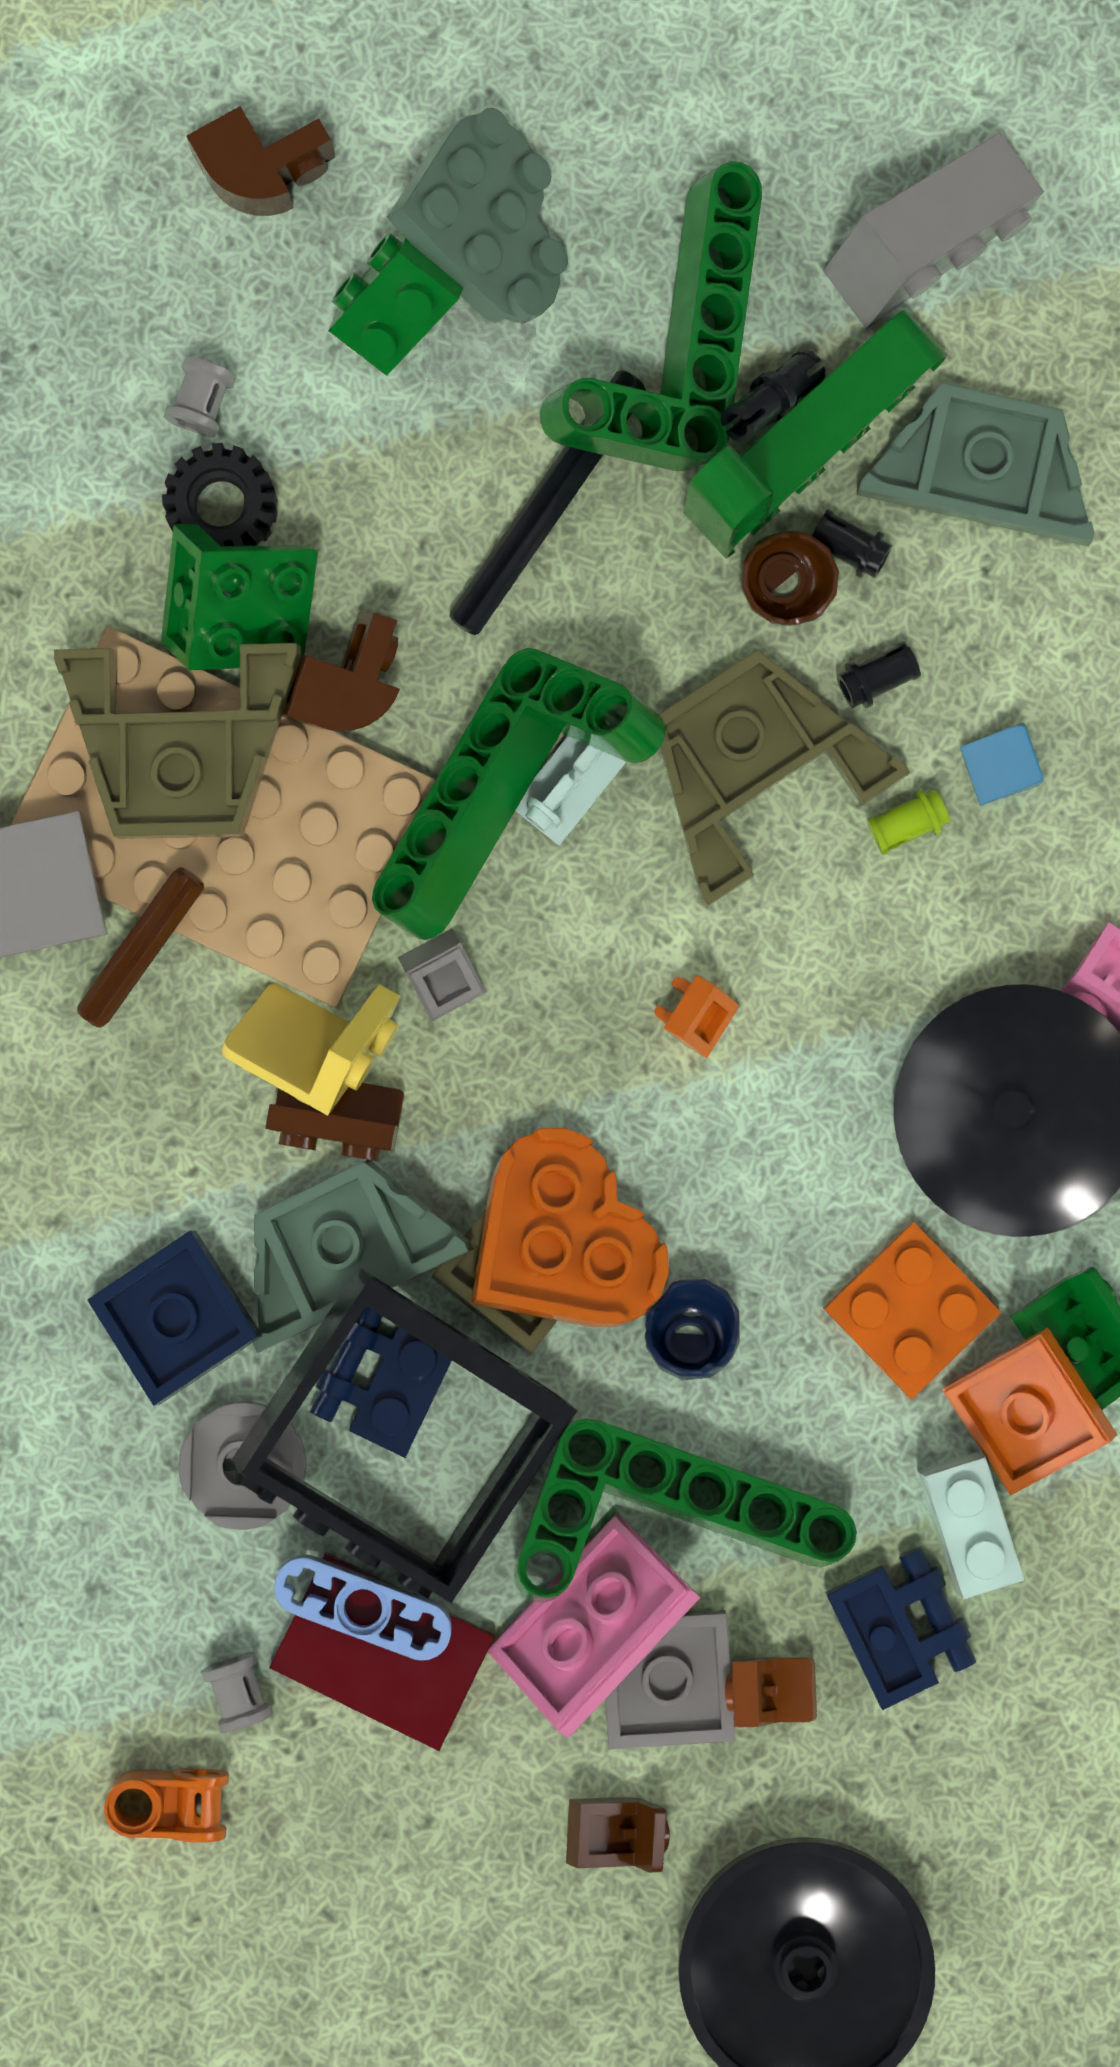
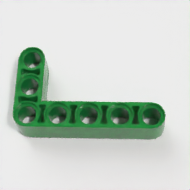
(688, 342)
(744, 491)
(491, 772)
(668, 1497)

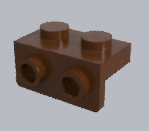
(360, 1120)

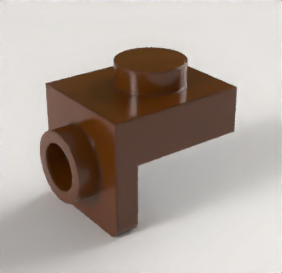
(617, 1833)

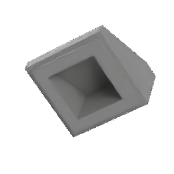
(442, 974)

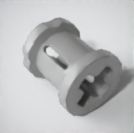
(200, 396)
(237, 1692)

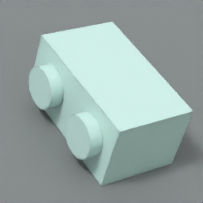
(970, 1525)

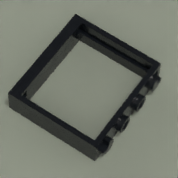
(366, 1540)

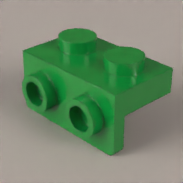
(392, 303)
(1086, 1324)

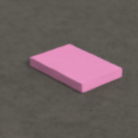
(598, 1630)

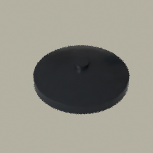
(1013, 1110)
(806, 1960)

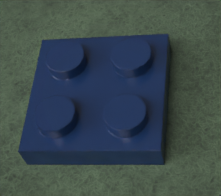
(174, 1317)

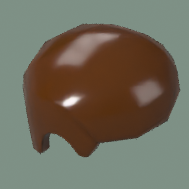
(777, 559)

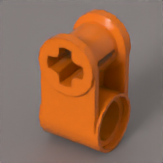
(173, 1805)

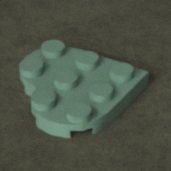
(478, 218)

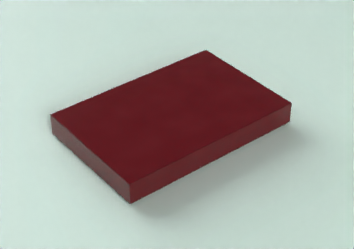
(391, 1688)

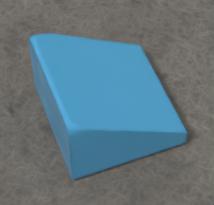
(1002, 764)

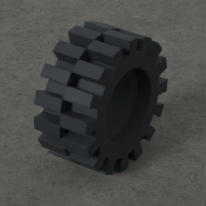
(222, 466)

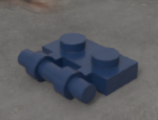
(399, 1393)
(883, 1636)

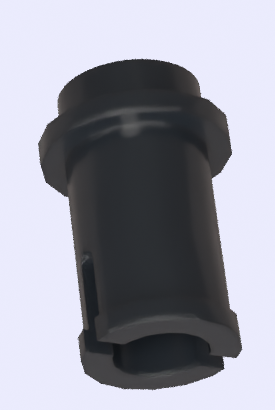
(853, 544)
(878, 675)

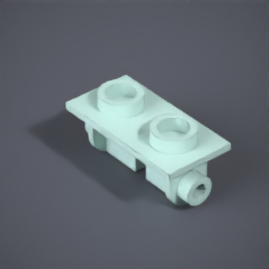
(567, 788)

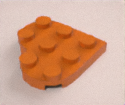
(562, 1240)

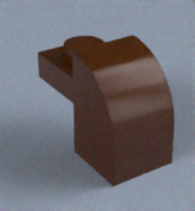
(255, 176)
(349, 694)

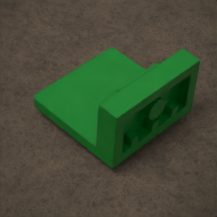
(233, 598)

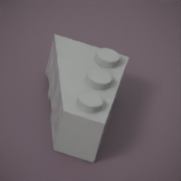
(932, 228)

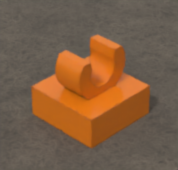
(699, 1014)

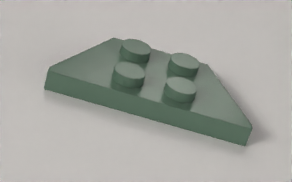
(986, 464)
(328, 1231)

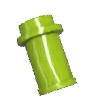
(909, 821)

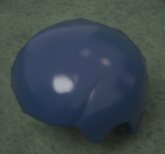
(687, 1354)

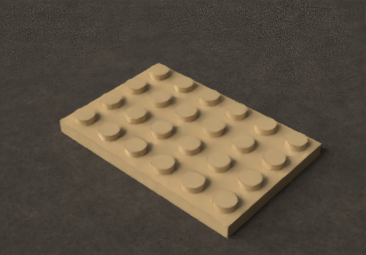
(302, 875)

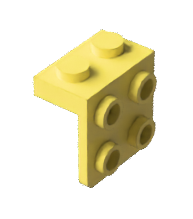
(309, 1047)

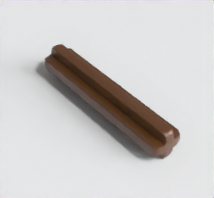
(140, 947)

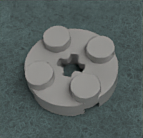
(215, 1488)

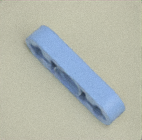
(324, 1577)

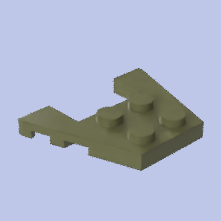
(743, 739)
(179, 768)

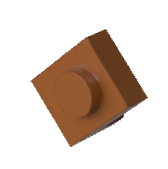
(771, 1691)

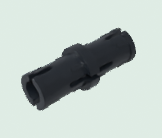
(772, 396)

